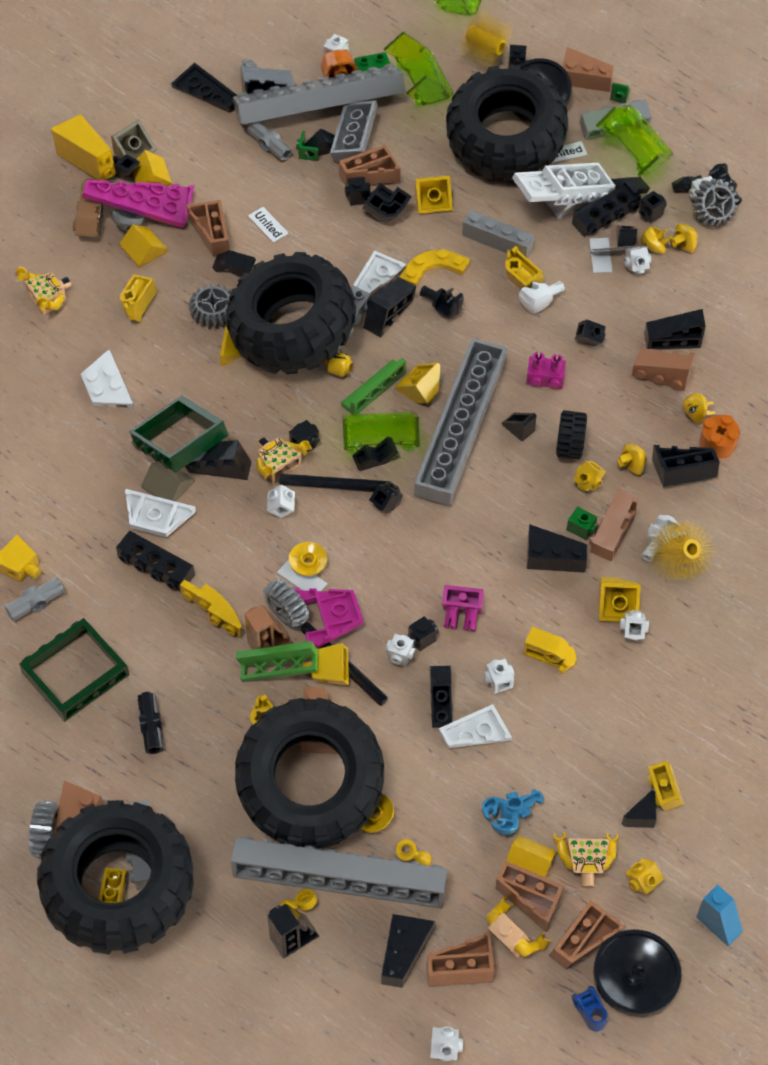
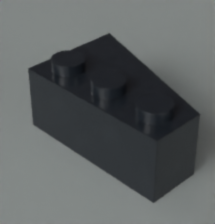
(387, 304)
(676, 331)
(223, 460)
(554, 552)
(289, 929)
(404, 946)

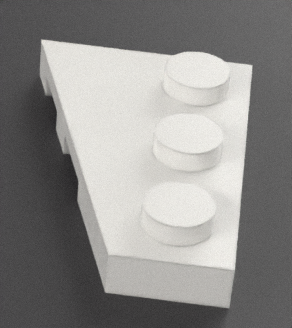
(378, 272)
(476, 729)

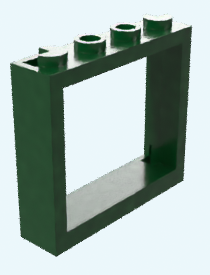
(167, 416)
(90, 692)

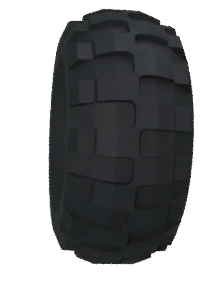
(499, 92)
(304, 340)
(319, 823)
(106, 830)

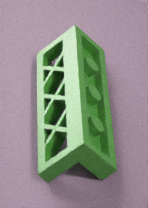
(374, 386)
(275, 655)

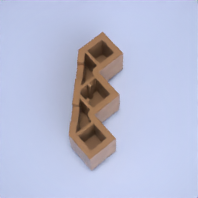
(88, 215)

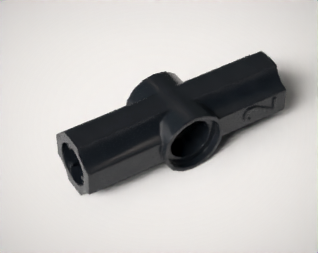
(150, 723)

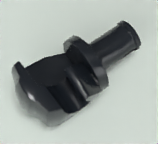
(720, 171)
(444, 301)

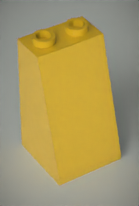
(83, 147)

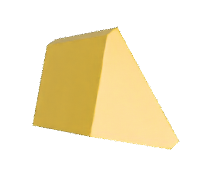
(151, 169)
(433, 194)
(142, 245)
(531, 856)

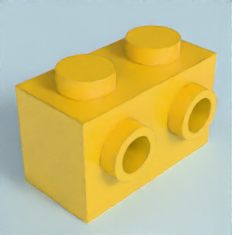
(665, 785)

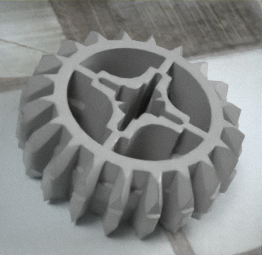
(721, 213)
(201, 305)
(286, 603)
(42, 826)

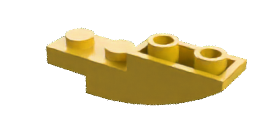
(219, 610)
(113, 885)

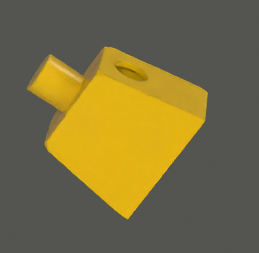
(19, 560)
(332, 665)

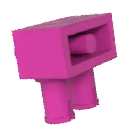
(546, 371)
(465, 600)

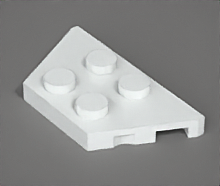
(105, 383)
(156, 514)

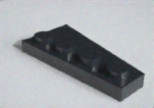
(204, 86)

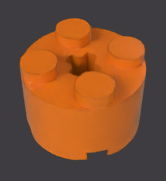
(337, 62)
(721, 434)

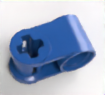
(588, 1005)

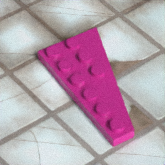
(145, 199)

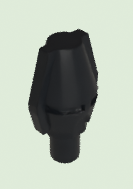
(684, 183)

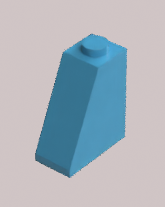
(720, 915)

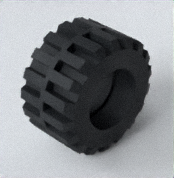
(571, 434)

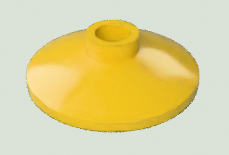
(308, 552)
(385, 810)

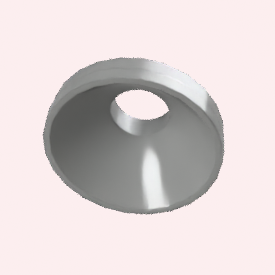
(125, 219)

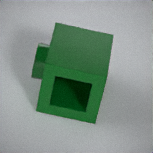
(582, 523)

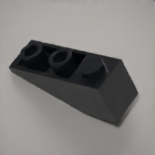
(440, 695)

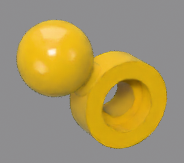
(422, 857)
(304, 900)

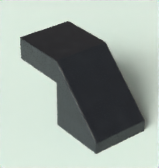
(125, 165)
(636, 184)
(237, 262)
(370, 457)

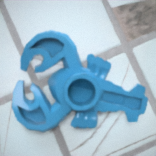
(510, 810)

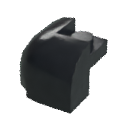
(385, 203)

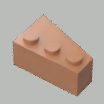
(587, 71)
(210, 225)
(614, 525)
(264, 629)
(462, 963)

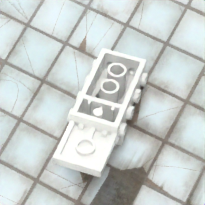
(565, 186)

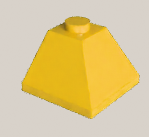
(421, 383)
(617, 597)

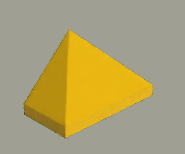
(228, 351)

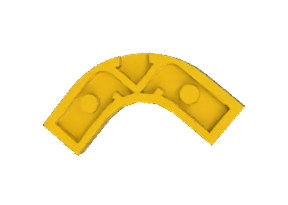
(434, 259)

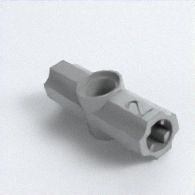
(269, 140)
(34, 599)

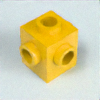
(589, 476)
(644, 876)

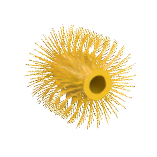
(485, 39)
(680, 551)

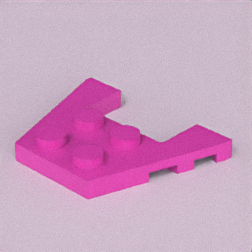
(338, 613)

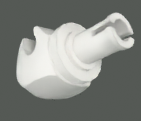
(539, 296)
(660, 522)

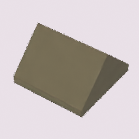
(132, 141)
(165, 482)

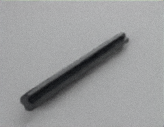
(329, 482)
(355, 674)

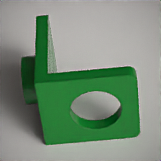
(619, 92)
(300, 146)

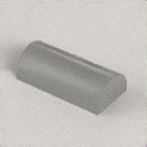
(353, 129)

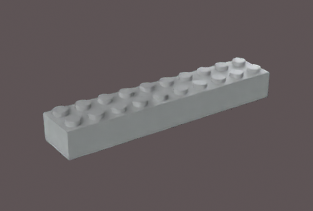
(319, 94)
(460, 422)
(339, 872)

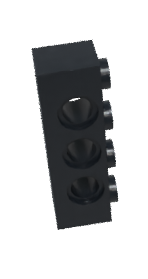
(605, 210)
(150, 552)

